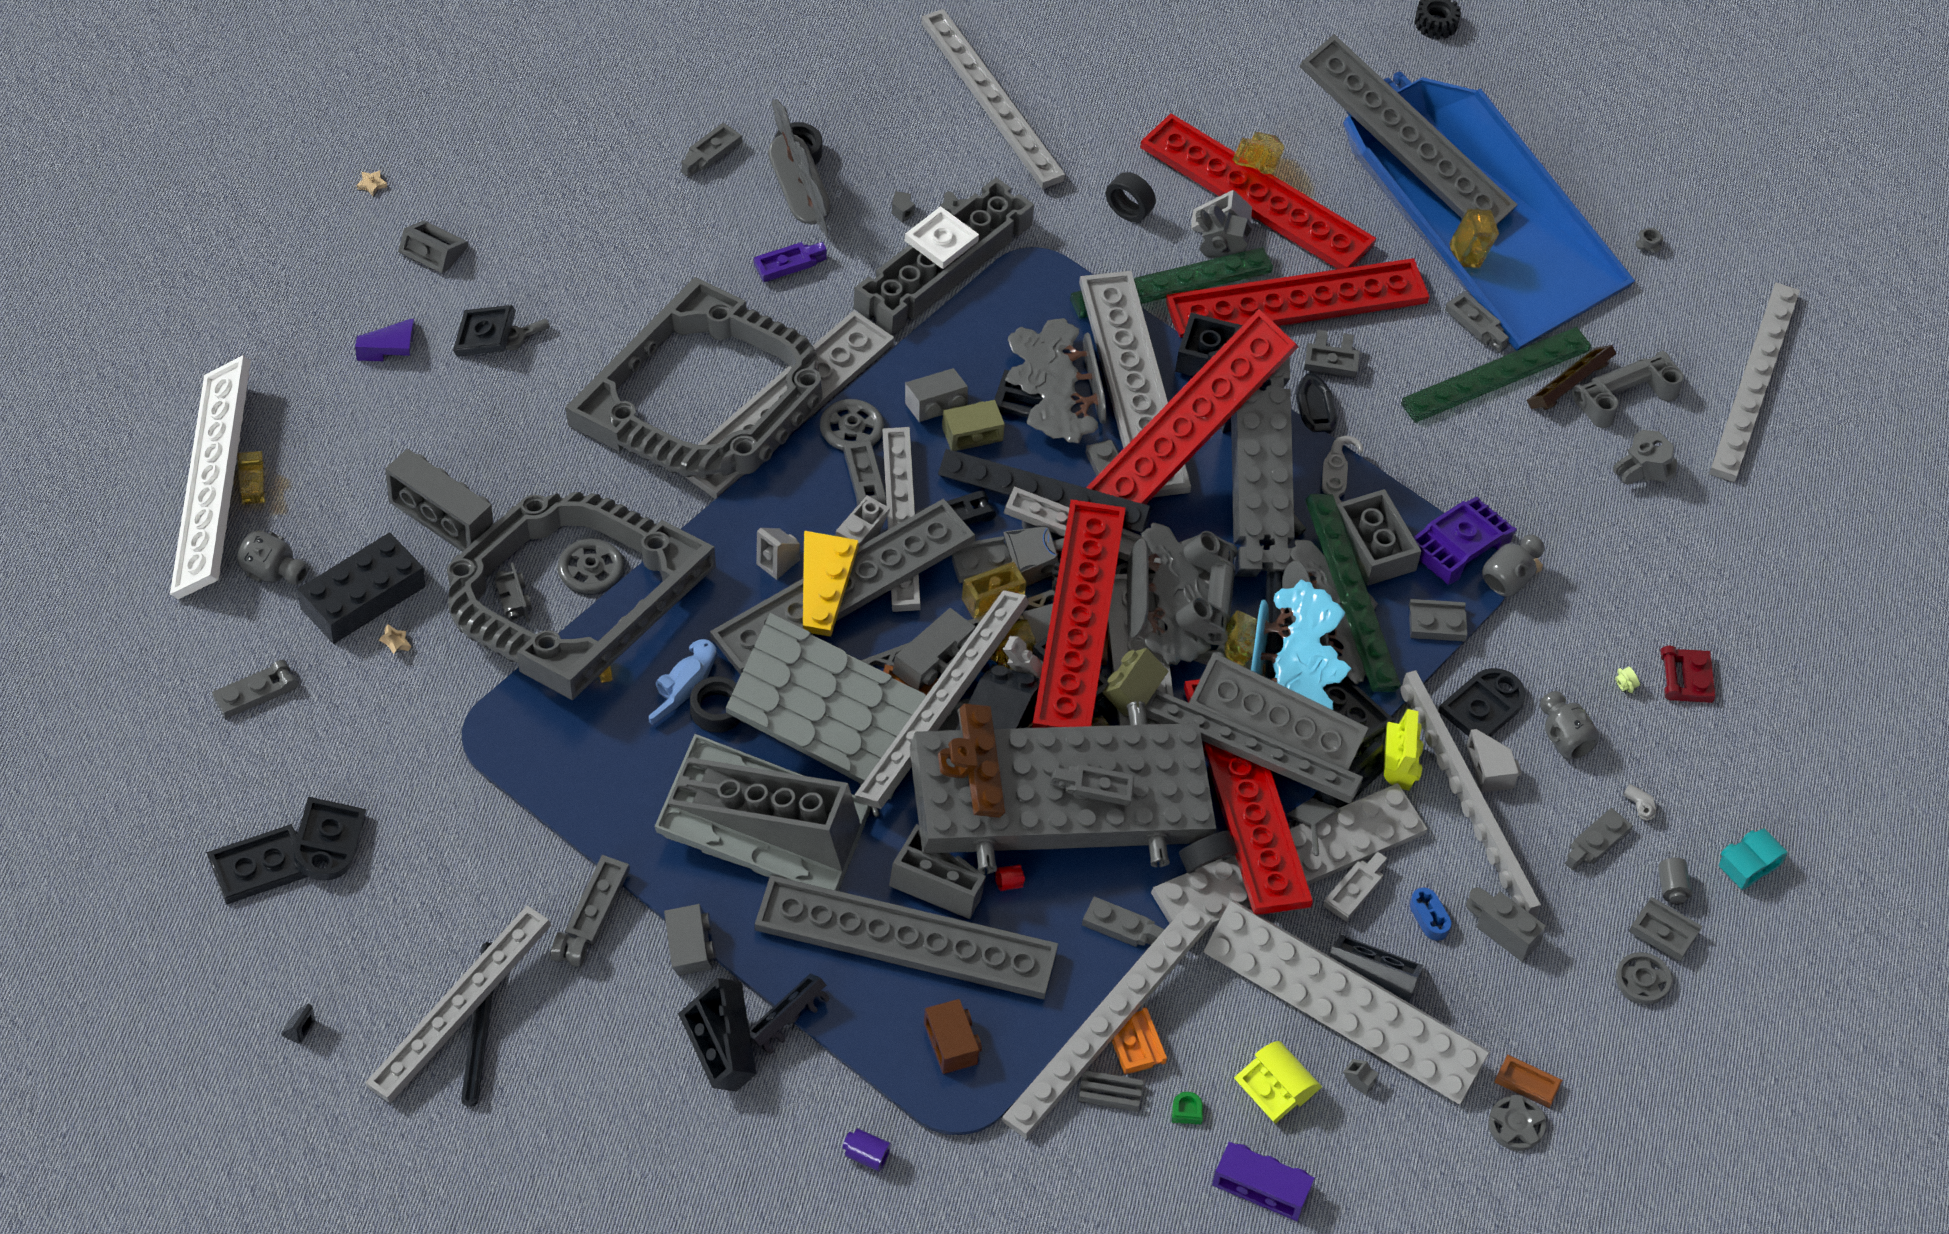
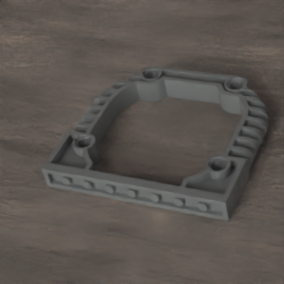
(696, 310)
(572, 663)

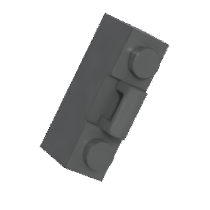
(930, 650)

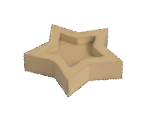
(371, 182)
(395, 639)

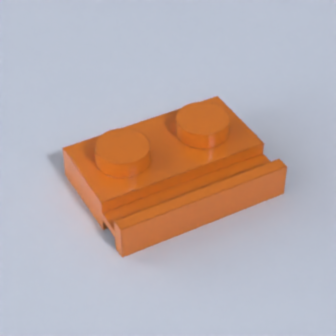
(1139, 1044)

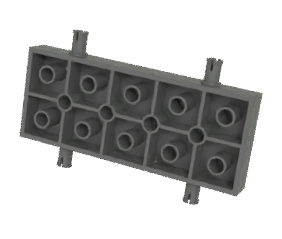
(1166, 808)

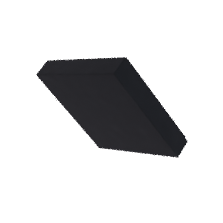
(484, 330)

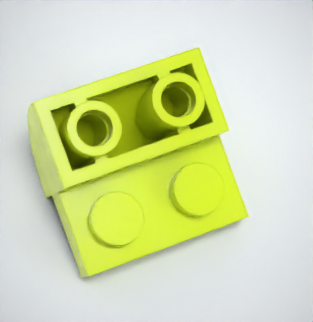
(1403, 751)
(1277, 1081)

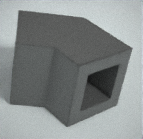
(902, 206)
(1360, 1075)

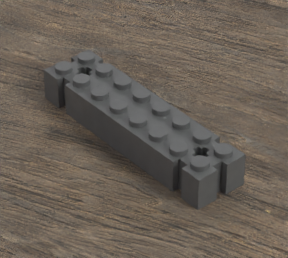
(913, 282)
(1263, 478)

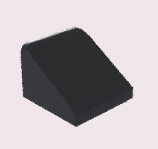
(299, 1024)

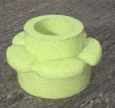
(1627, 679)

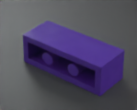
(1263, 1181)

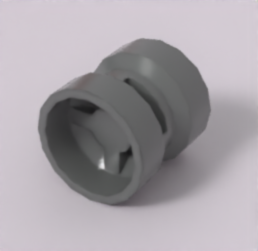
(569, 949)

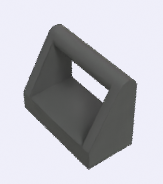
(430, 250)

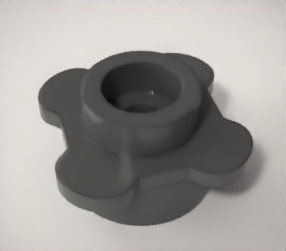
(1649, 240)

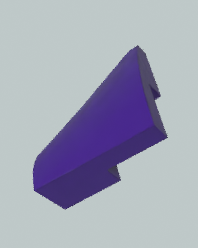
(385, 341)

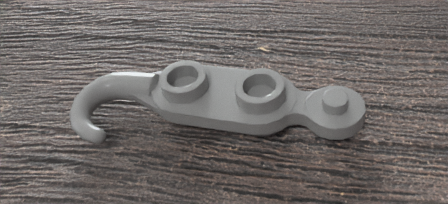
(1336, 467)

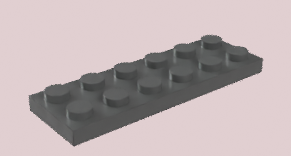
(1277, 712)

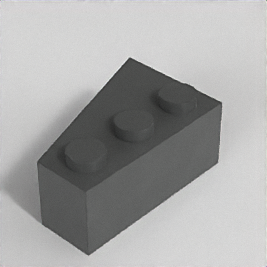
(937, 877)

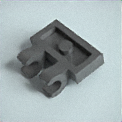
(1330, 359)

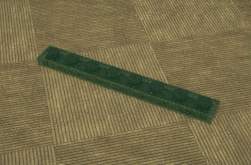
(1193, 277)
(1495, 374)
(1353, 593)

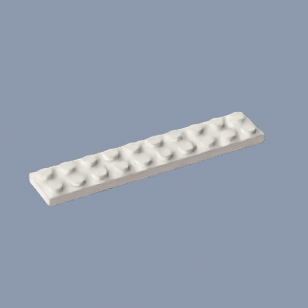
(210, 478)

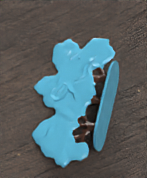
(1303, 661)

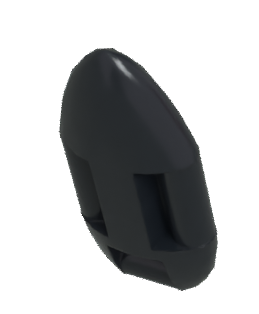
(1316, 404)

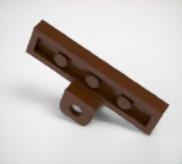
(977, 758)

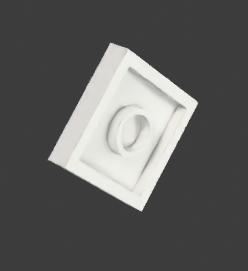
(941, 237)

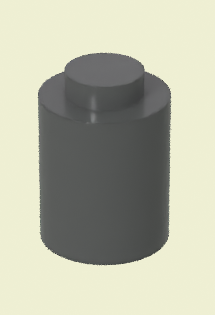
(1674, 880)

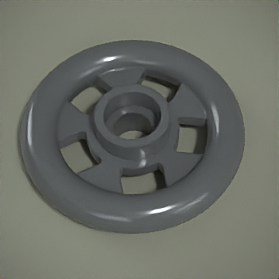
(853, 406)
(592, 584)

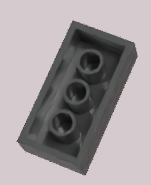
(437, 500)

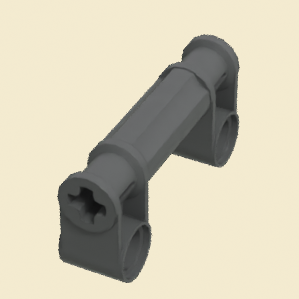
(1598, 396)
(1210, 616)

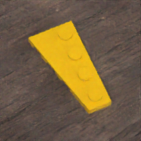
(826, 575)

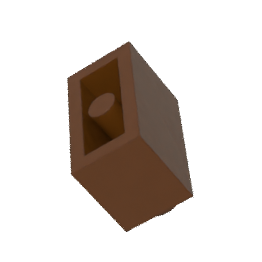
(952, 1036)

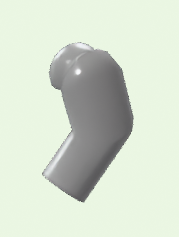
(1644, 802)

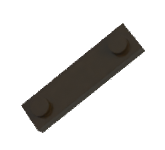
(1594, 360)

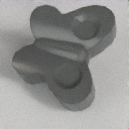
(951, 202)

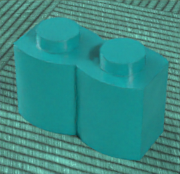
(1752, 858)

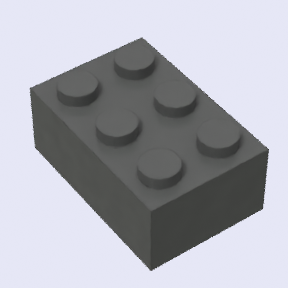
(1379, 537)

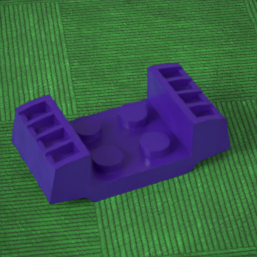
(1460, 537)

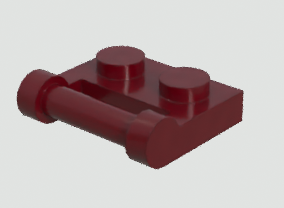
(1696, 674)

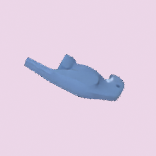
(683, 677)

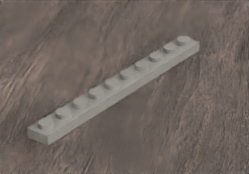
(993, 99)
(1754, 382)
(943, 697)
(1472, 800)
(1106, 1021)

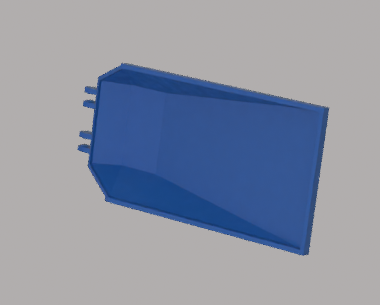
(1546, 256)

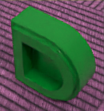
(1187, 1109)

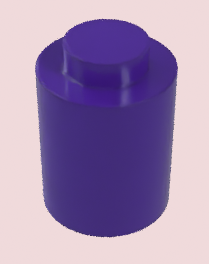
(866, 1149)

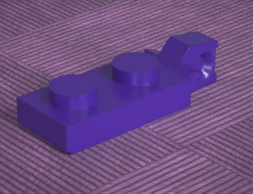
(789, 260)

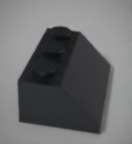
(1379, 966)

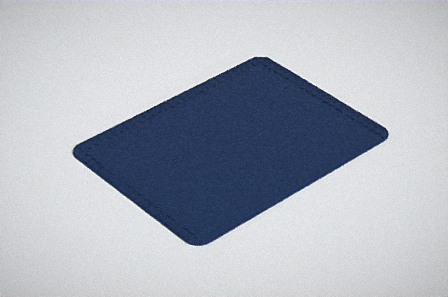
(605, 772)

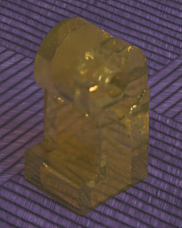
(252, 477)
(1240, 637)

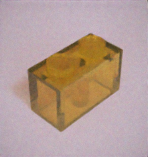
(1474, 237)
(983, 589)

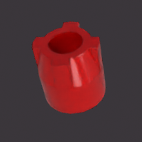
(1009, 877)

